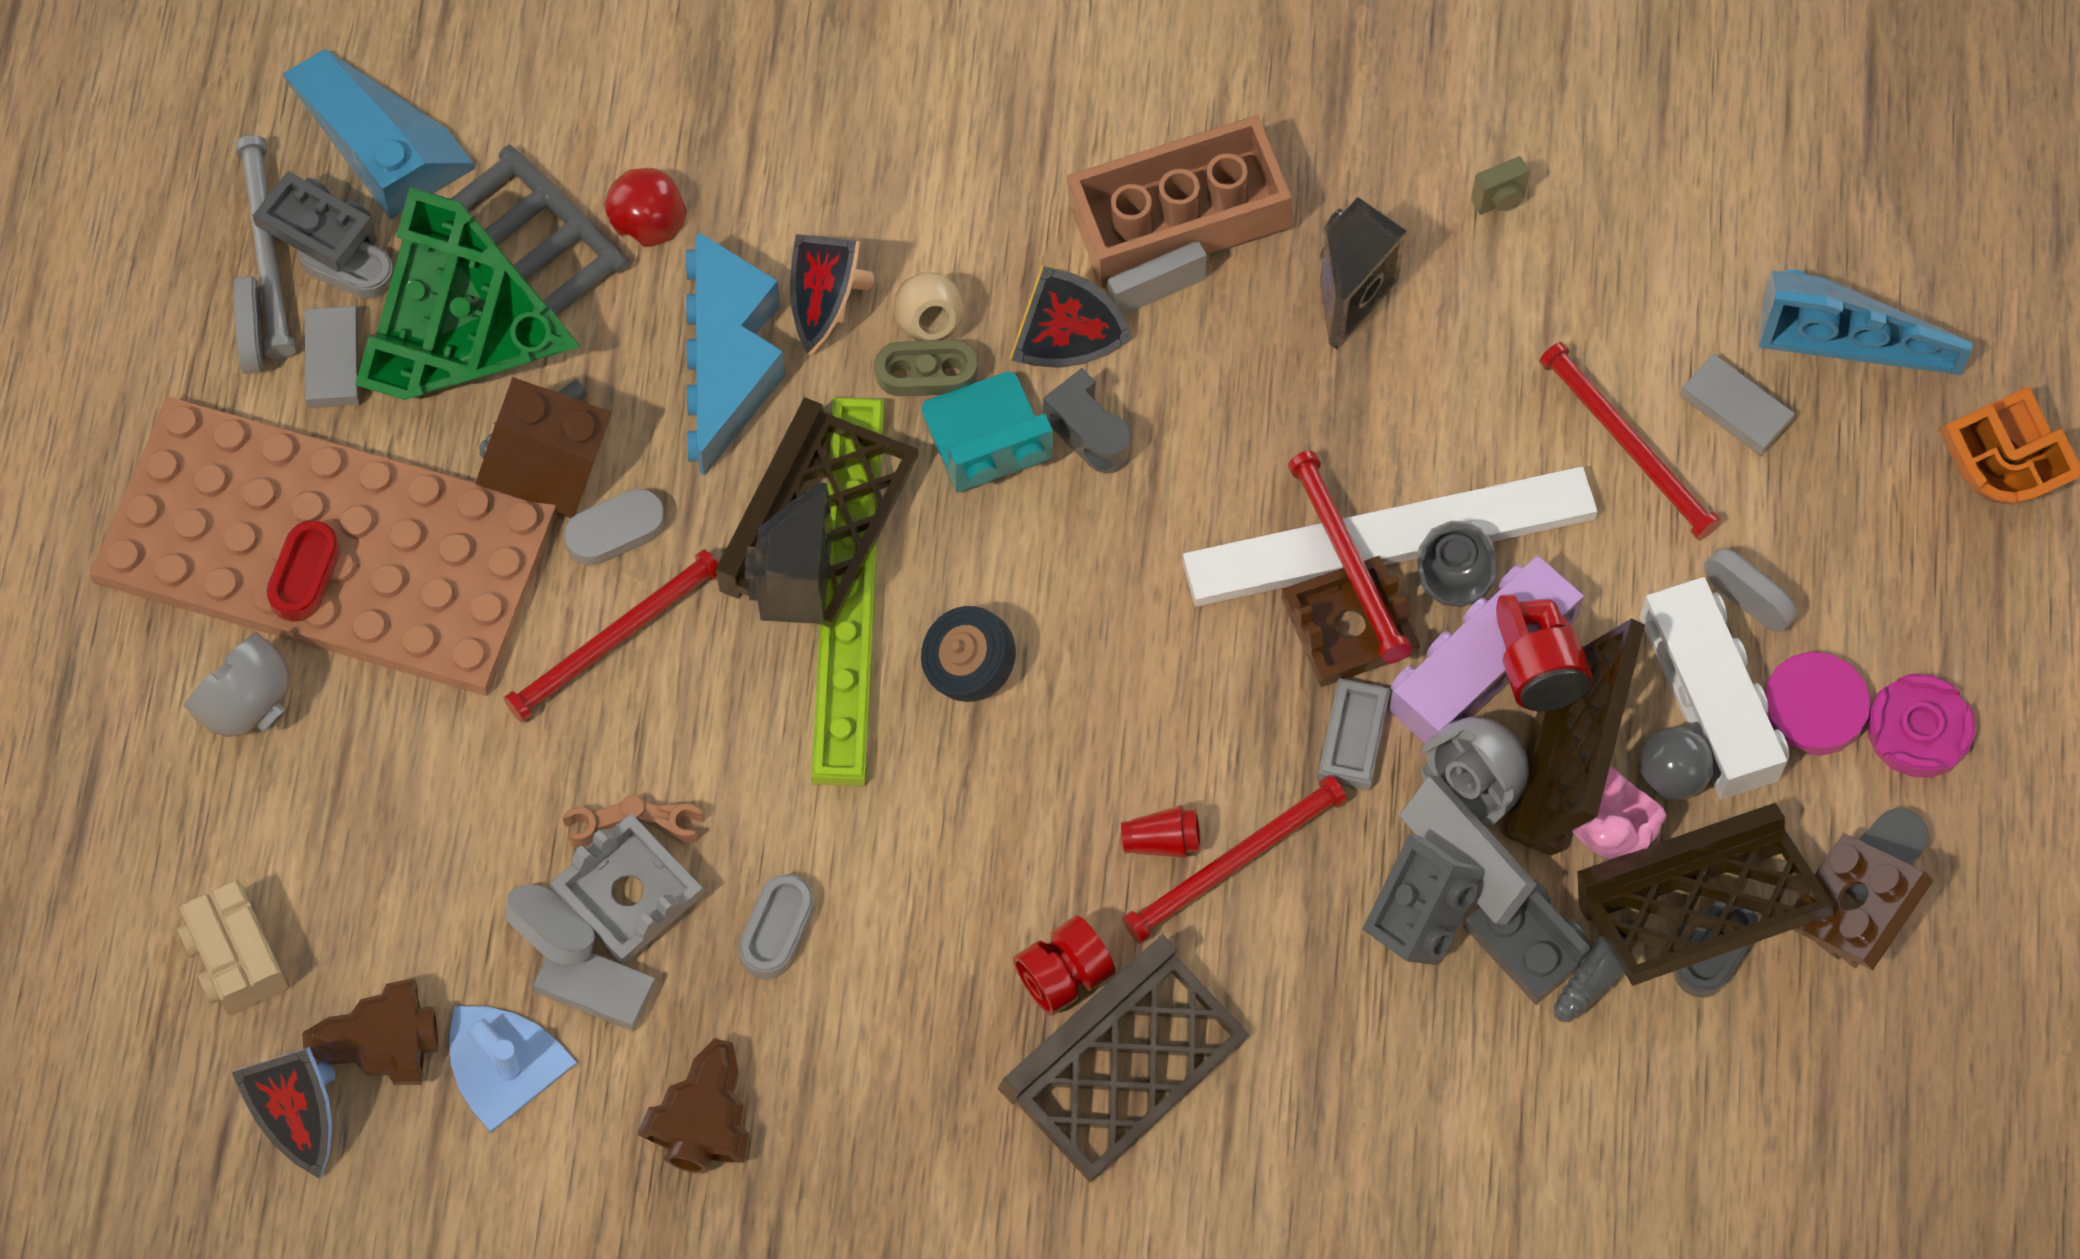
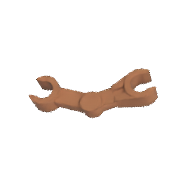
(663, 817)

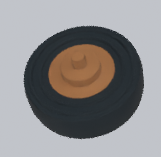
(968, 653)

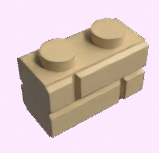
(232, 949)

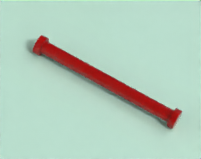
(1702, 522)
(611, 636)
(1393, 645)
(1154, 914)

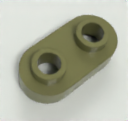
(926, 366)

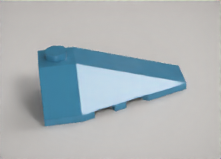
(377, 131)
(1833, 321)

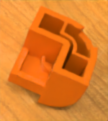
(2010, 450)

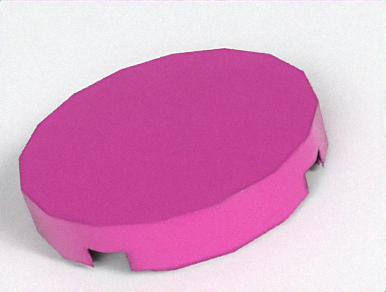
(1817, 702)
(1920, 726)

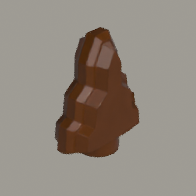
(380, 1035)
(701, 1114)

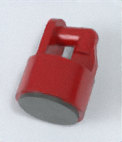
(1546, 665)

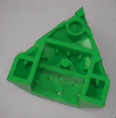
(453, 307)

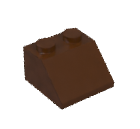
(543, 447)

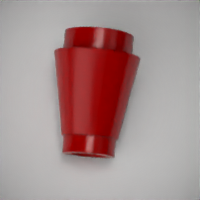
(1163, 833)

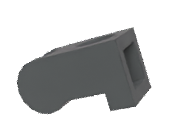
(1085, 426)

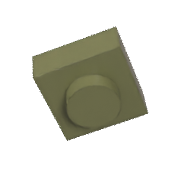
(1500, 186)

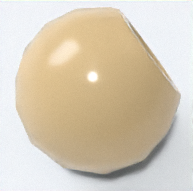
(928, 307)

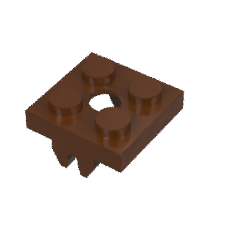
(1320, 600)
(1893, 894)

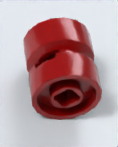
(1065, 964)

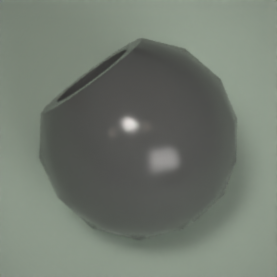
(1676, 763)

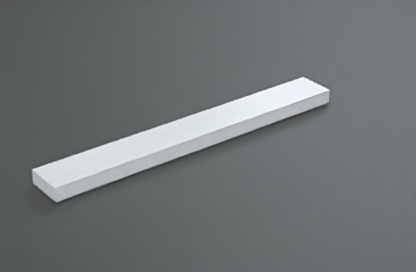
(1392, 533)

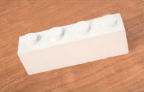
(1714, 687)

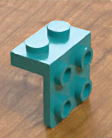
(987, 431)

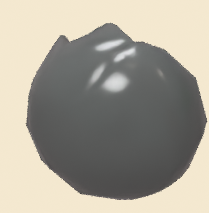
(1457, 563)

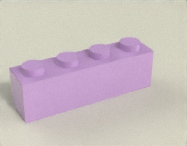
(1468, 665)

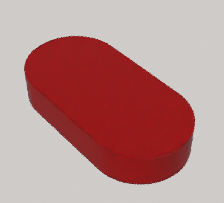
(303, 571)

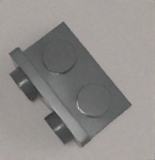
(314, 220)
(1423, 902)
(1535, 946)

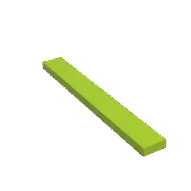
(847, 648)

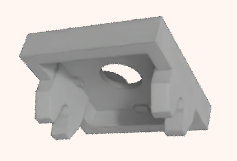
(621, 853)

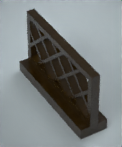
(785, 478)
(1575, 747)
(1686, 865)
(1090, 1024)

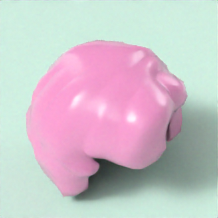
(1625, 820)

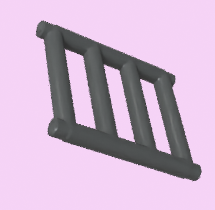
(576, 226)

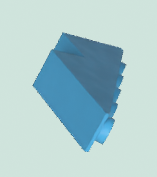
(730, 361)

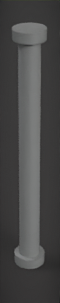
(278, 344)

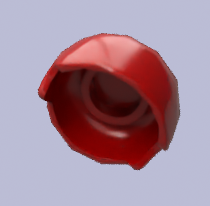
(645, 206)

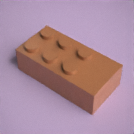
(1200, 188)

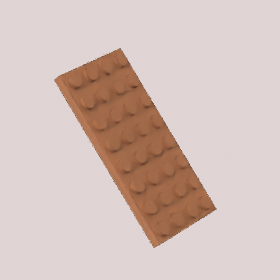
(423, 564)

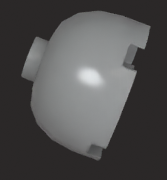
(243, 690)
(1480, 765)

